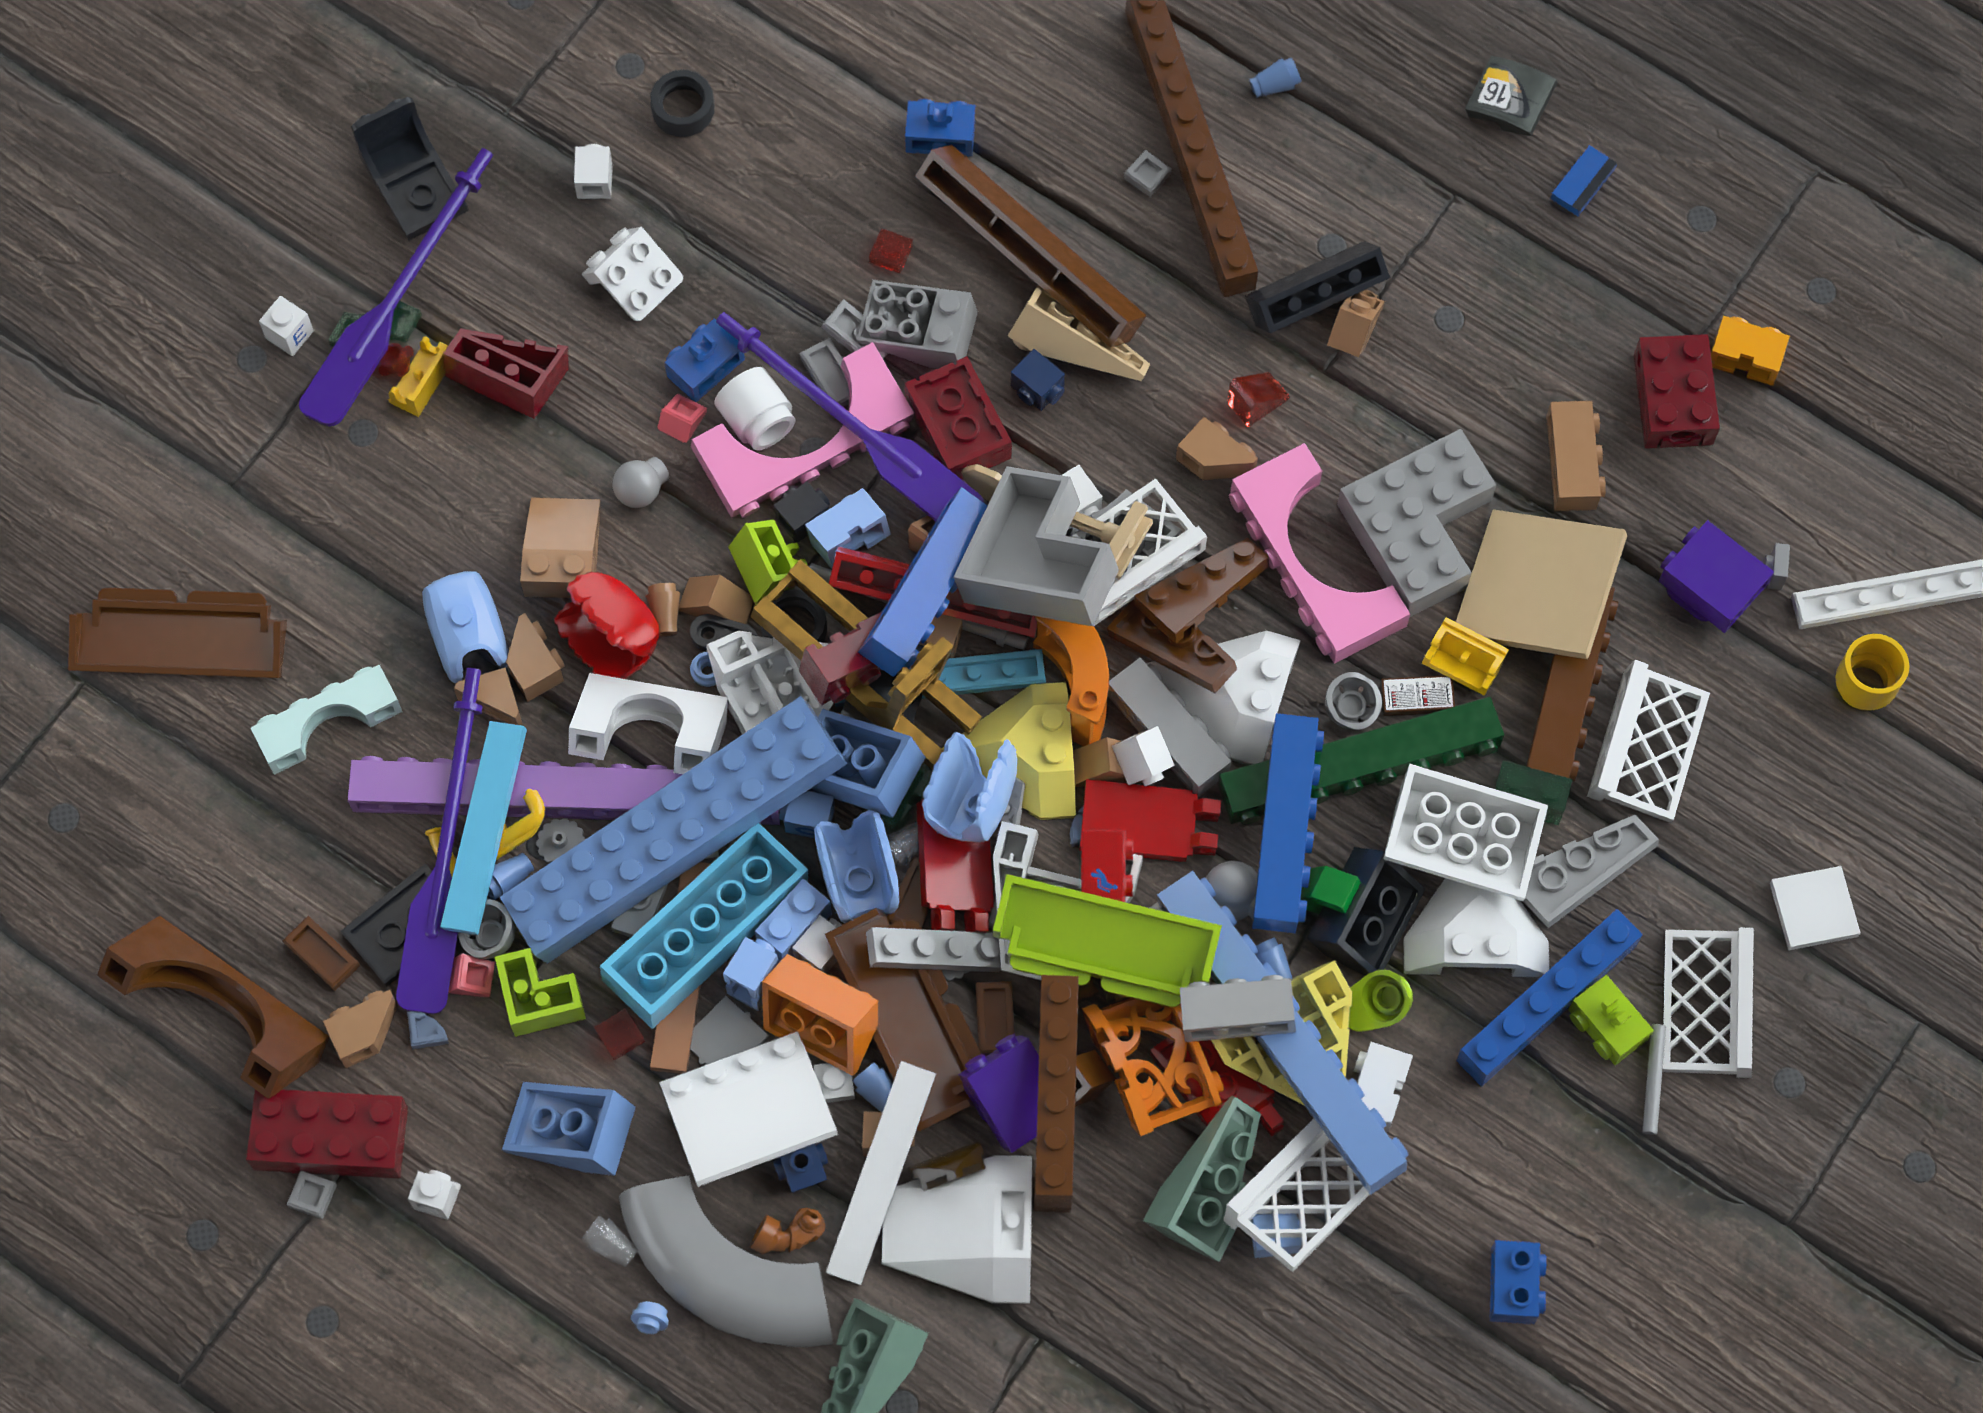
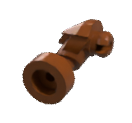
(804, 1228)

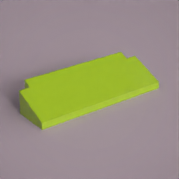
(1087, 935)

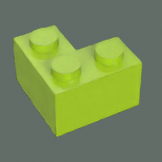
(536, 1003)

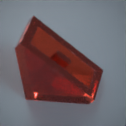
(1255, 396)

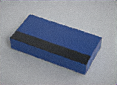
(1583, 180)

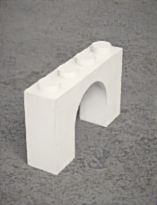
(614, 701)

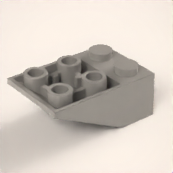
(918, 322)

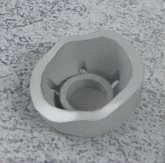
(1352, 704)
(493, 936)

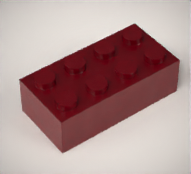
(328, 1133)

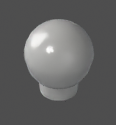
(639, 482)

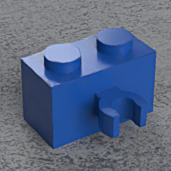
(939, 125)
(703, 360)

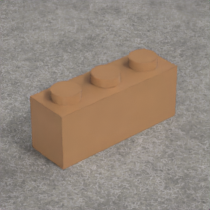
(1575, 455)

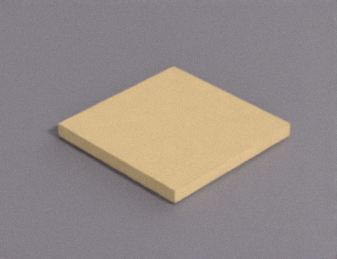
(1541, 583)

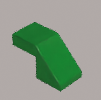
(1329, 889)

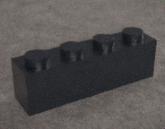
(1317, 286)

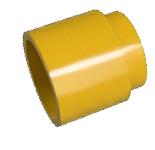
(1881, 655)

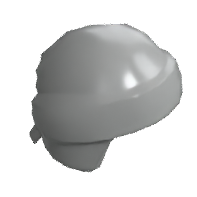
(1234, 887)

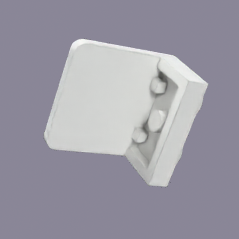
(634, 272)

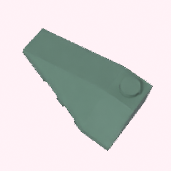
(1208, 1177)
(873, 1359)

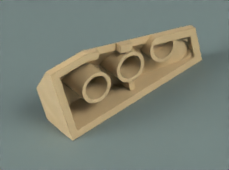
(1061, 336)

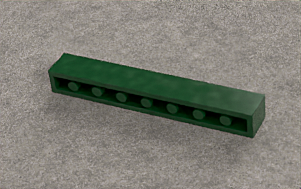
(1375, 756)

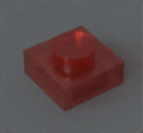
(891, 250)
(619, 1034)

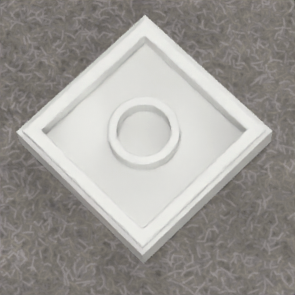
(1814, 908)

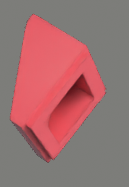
(681, 418)
(471, 976)

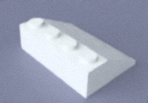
(1465, 832)
(748, 1108)

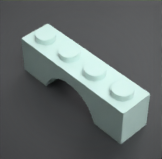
(286, 735)

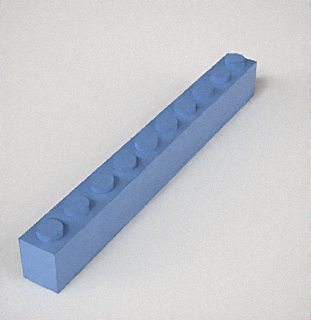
(1298, 1055)

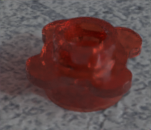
(396, 360)

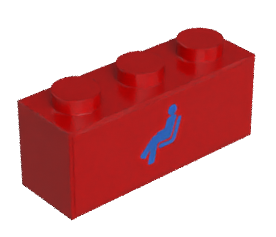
(1104, 863)

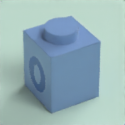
(806, 812)

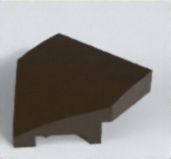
(949, 1166)

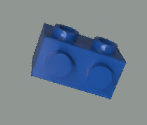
(1516, 1282)

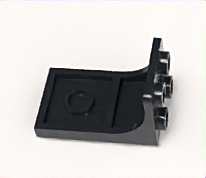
(404, 166)

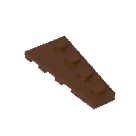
(1193, 592)
(1192, 657)

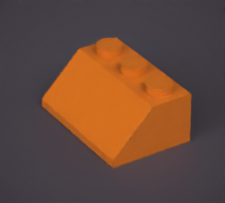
(828, 1014)

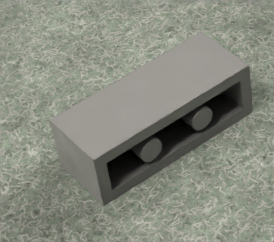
(1237, 1008)

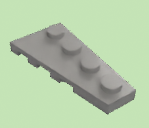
(1584, 867)

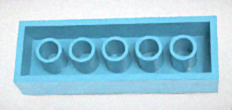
(702, 925)

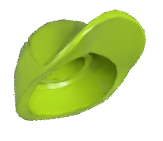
(1379, 1001)

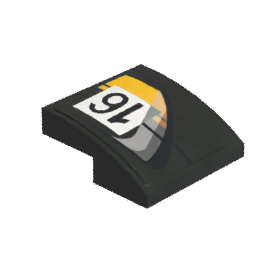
(1511, 95)

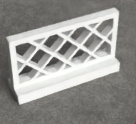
(1159, 564)
(1622, 727)
(1740, 1001)
(1277, 1177)

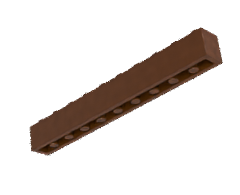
(1193, 146)

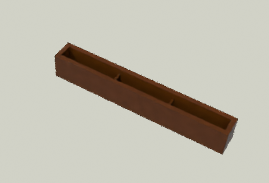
(1031, 246)

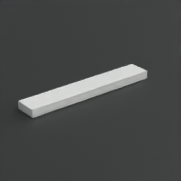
(1888, 594)
(881, 1173)

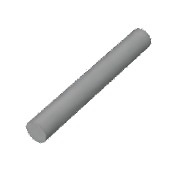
(1654, 1079)

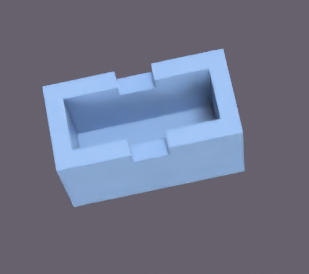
(848, 525)
(793, 918)
(748, 970)

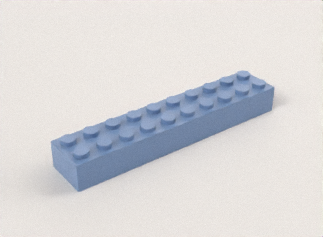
(673, 830)

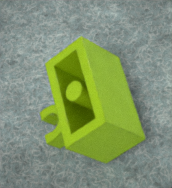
(762, 557)
(1609, 1020)

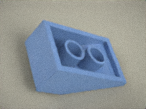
(570, 1127)

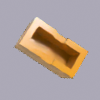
(1749, 349)

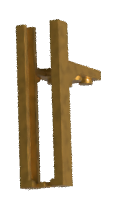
(919, 678)

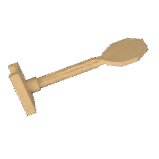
(1122, 539)

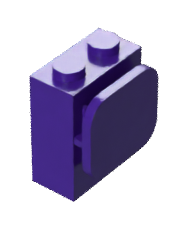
(1714, 576)
(1006, 1090)

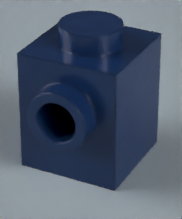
(1037, 381)

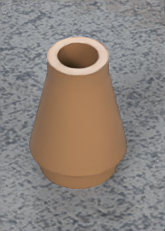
(664, 605)

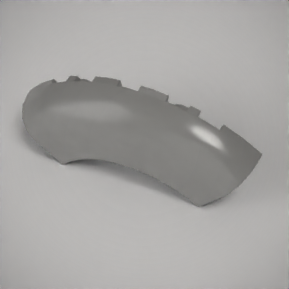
(718, 1279)

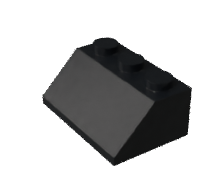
(1375, 917)

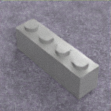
(1150, 704)

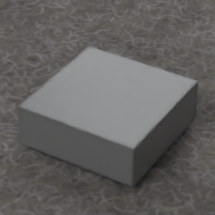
(1147, 173)
(311, 1195)

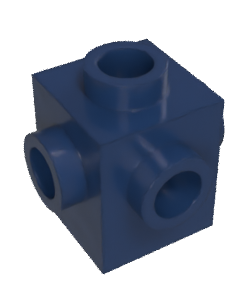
(802, 1177)

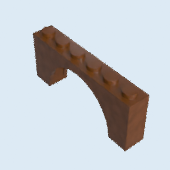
(167, 957)
(1056, 1093)

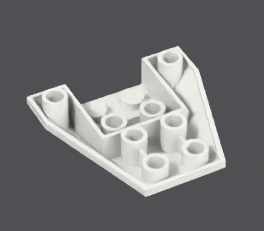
(966, 1231)

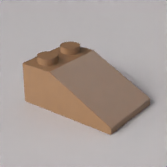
(559, 545)

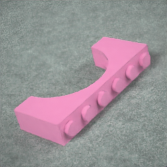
(749, 478)
(1340, 618)

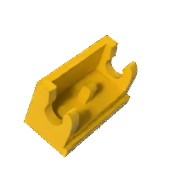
(421, 380)
(1465, 656)

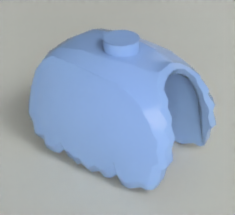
(463, 620)
(961, 799)
(858, 866)

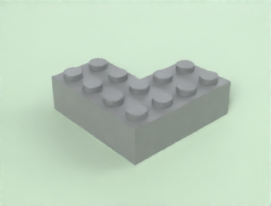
(1402, 516)
(1026, 561)

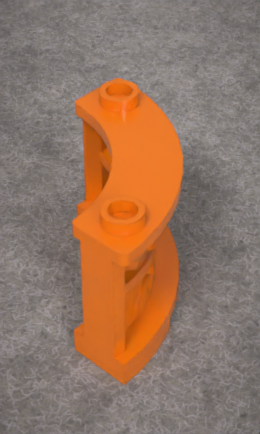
(1084, 664)
(1141, 1098)

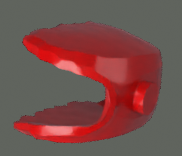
(607, 625)

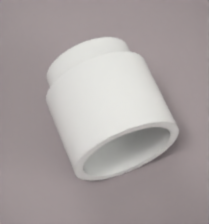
(755, 408)

